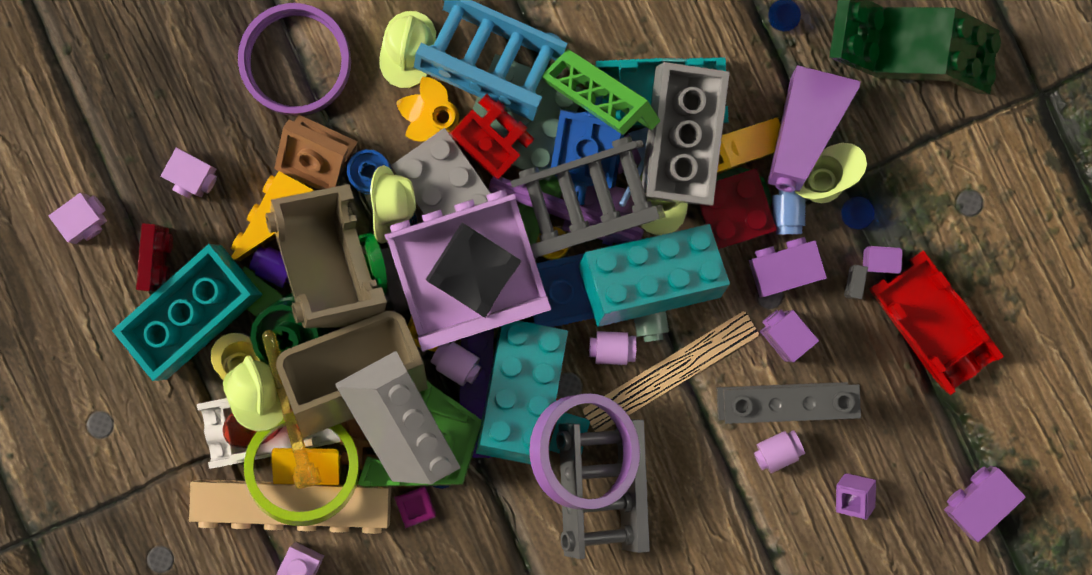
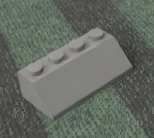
(687, 140)
(398, 422)

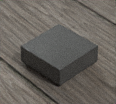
(855, 282)

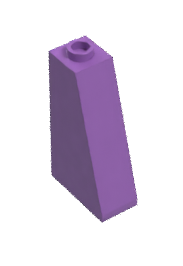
(808, 120)

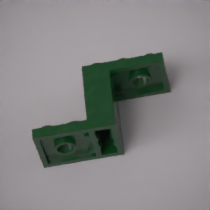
(916, 43)

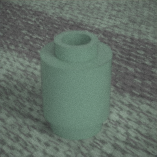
(652, 326)

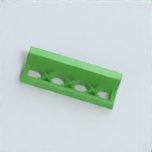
(598, 85)

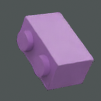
(787, 268)
(788, 334)
(983, 502)

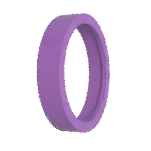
(270, 16)
(540, 451)

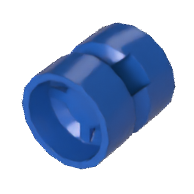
(362, 167)

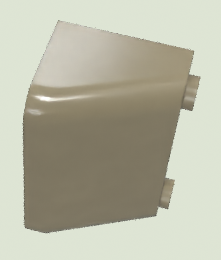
(324, 258)

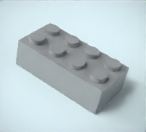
(441, 175)

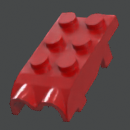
(936, 323)

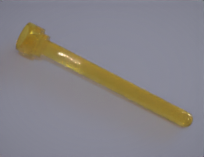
(305, 472)

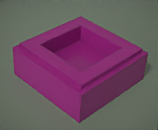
(415, 506)

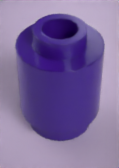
(269, 266)

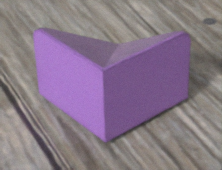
(882, 259)
(855, 496)

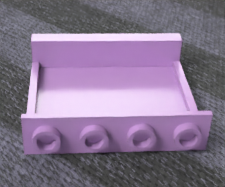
(419, 246)

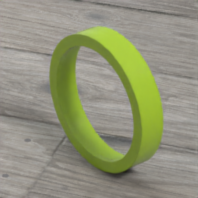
(308, 517)

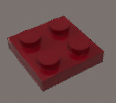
(738, 210)
(153, 250)

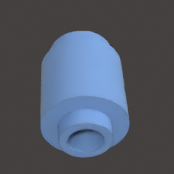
(788, 212)

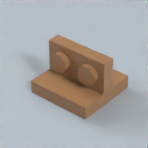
(313, 153)

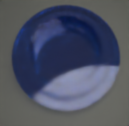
(784, 15)
(857, 212)

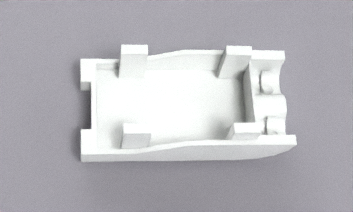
(223, 454)

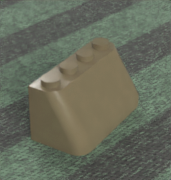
(317, 365)

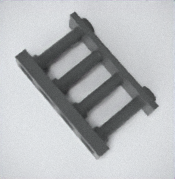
(611, 219)
(788, 402)
(632, 505)

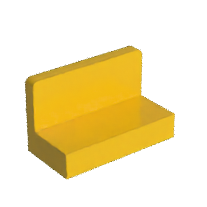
(326, 460)

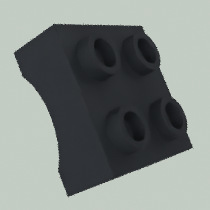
(473, 270)

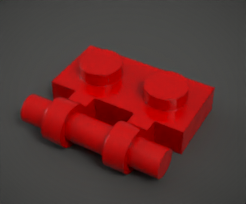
(485, 143)

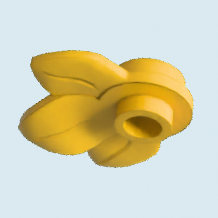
(424, 109)

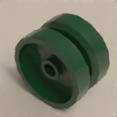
(281, 321)

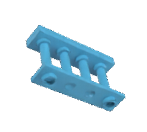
(478, 82)

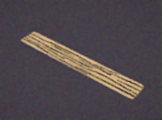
(675, 369)

